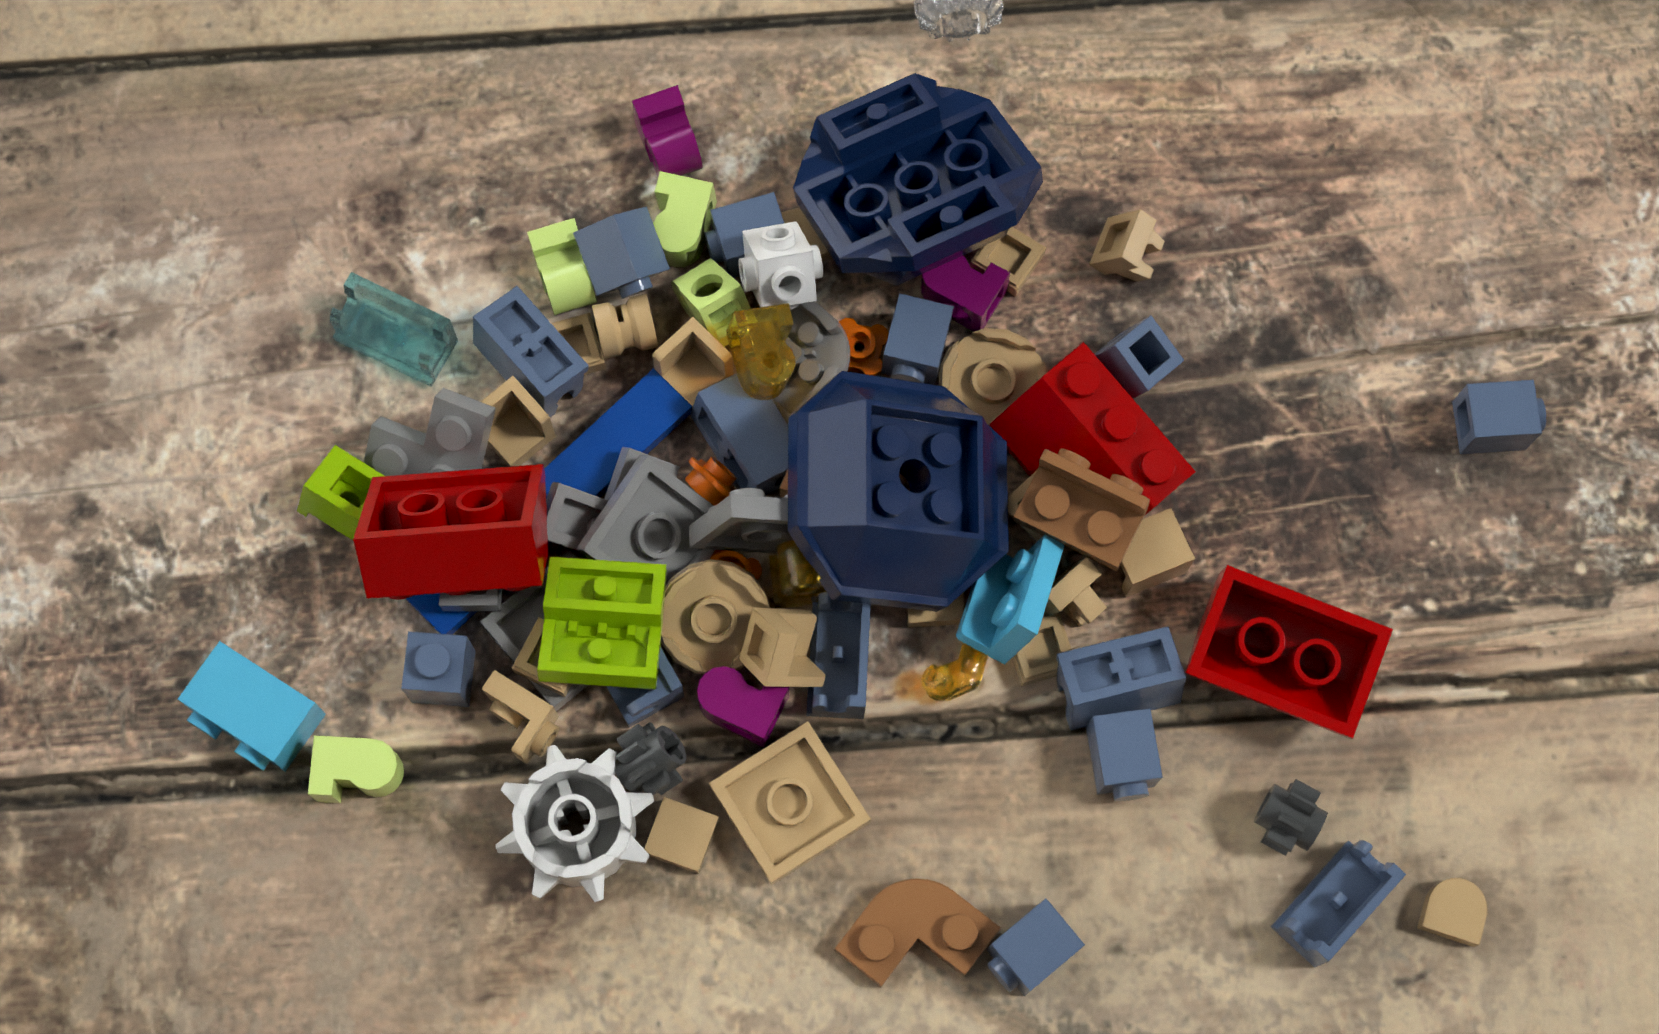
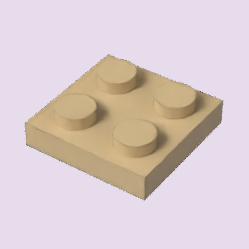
(789, 803)

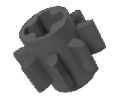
(649, 759)
(1290, 817)

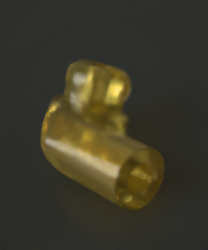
(955, 677)

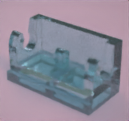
(393, 330)

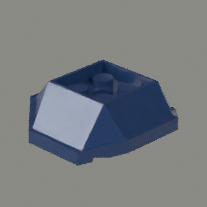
(913, 178)
(858, 519)

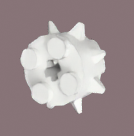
(543, 807)

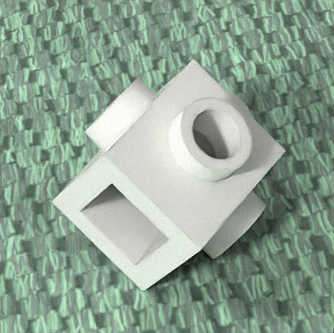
(780, 265)

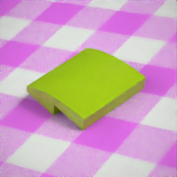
(602, 623)

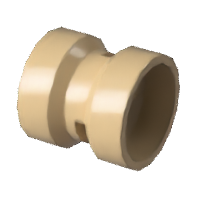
(625, 326)

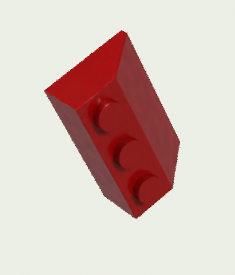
(1091, 414)
(453, 532)
(1287, 651)

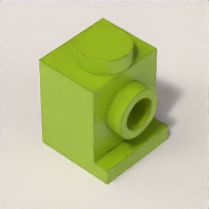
(335, 488)

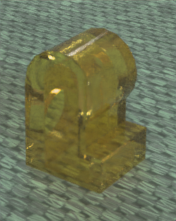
(760, 349)
(793, 577)

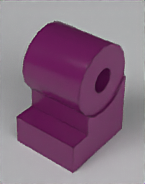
(667, 132)
(969, 291)
(739, 707)

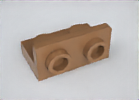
(1083, 507)

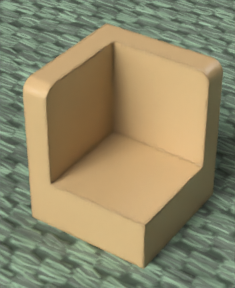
(692, 360)
(518, 424)
(1155, 553)
(778, 648)

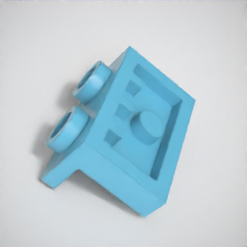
(1010, 601)

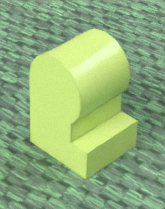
(684, 216)
(562, 267)
(710, 297)
(352, 764)

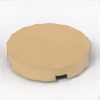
(990, 370)
(709, 614)

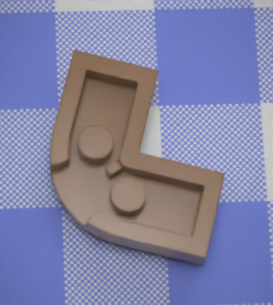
(912, 913)

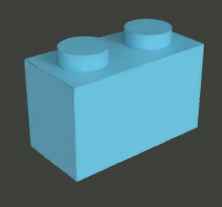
(251, 707)

